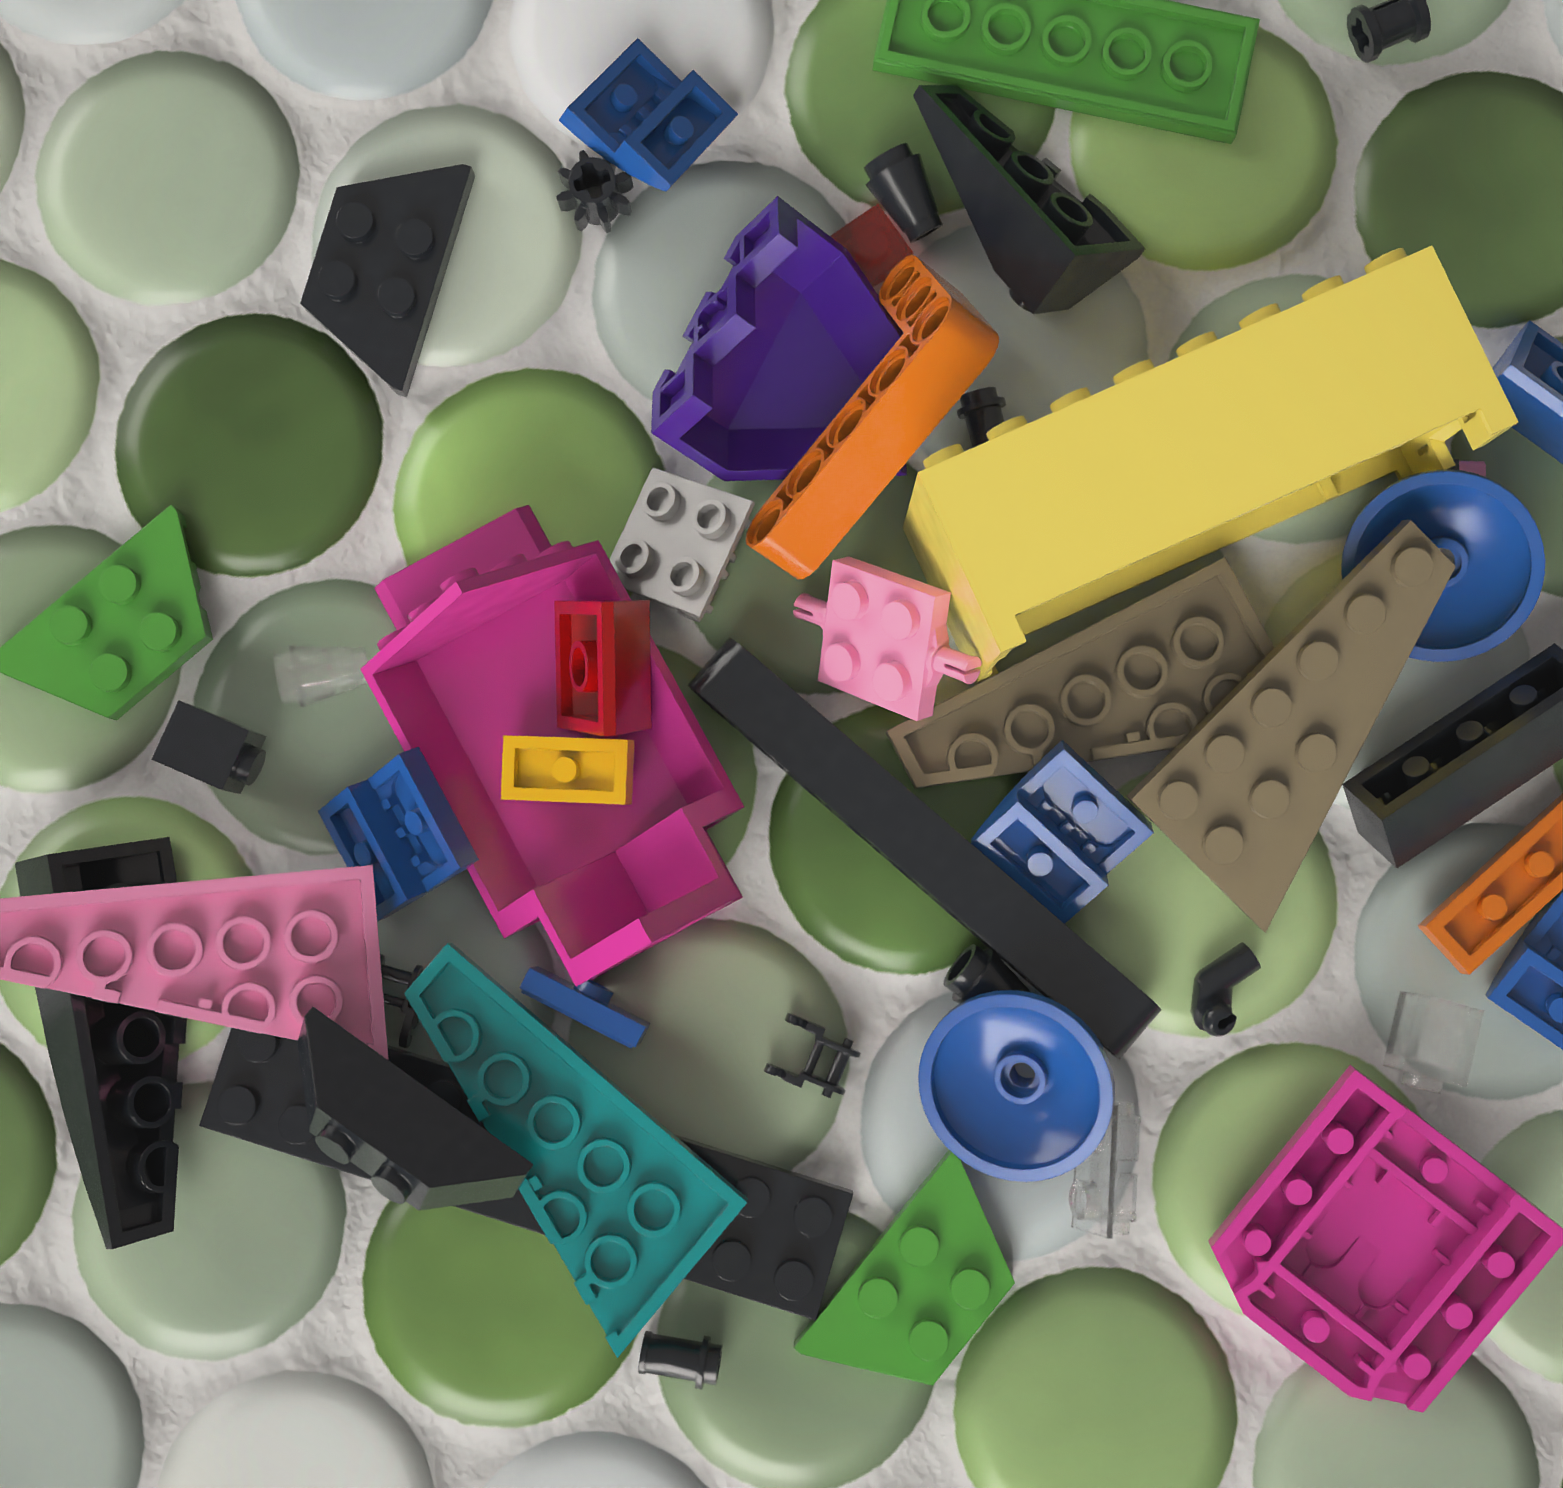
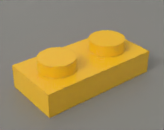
(567, 769)

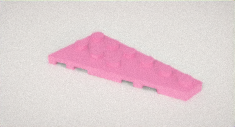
(212, 949)

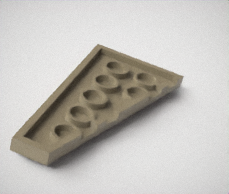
(1105, 691)
(1274, 752)

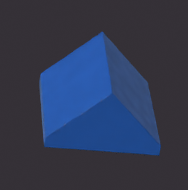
(1533, 384)

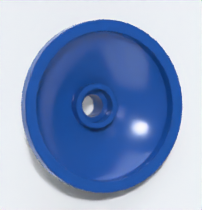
(1494, 554)
(1007, 1121)

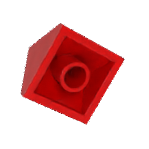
(603, 666)

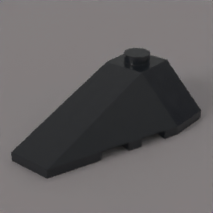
(1030, 226)

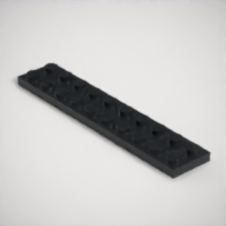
(769, 1253)

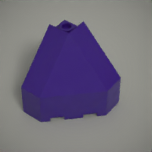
(772, 351)

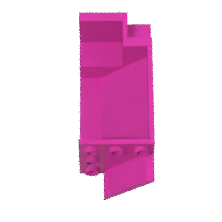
(481, 665)

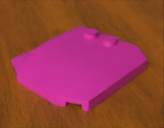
(1380, 1247)

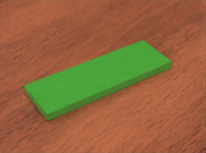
(1102, 58)

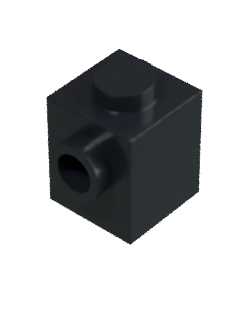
(211, 748)

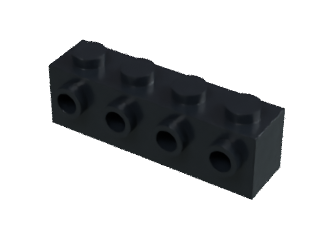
(1462, 761)

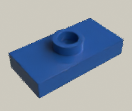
(586, 1004)

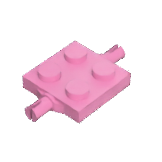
(885, 638)

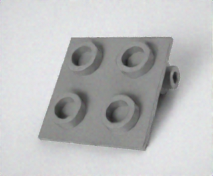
(680, 542)

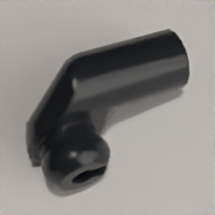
(1214, 987)

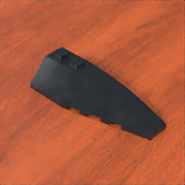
(114, 1060)

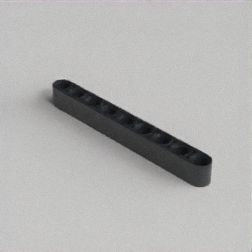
(923, 846)

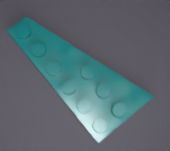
(606, 1176)

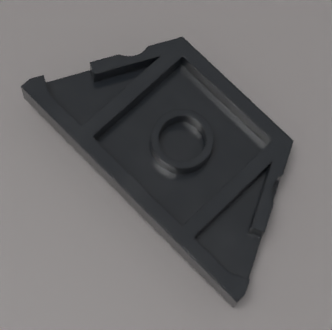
(386, 265)

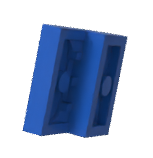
(648, 117)
(402, 829)
(1062, 832)
(1532, 974)

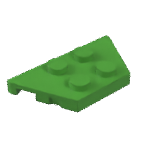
(118, 625)
(917, 1286)

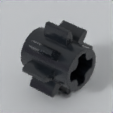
(599, 210)

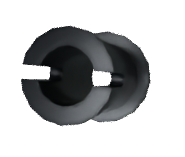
(981, 412)
(681, 1358)

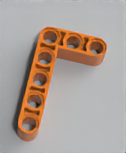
(881, 424)

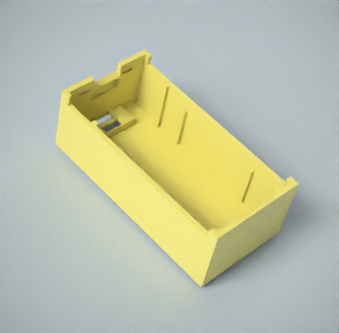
(1201, 451)

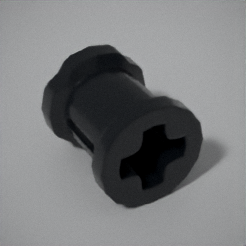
(1386, 26)

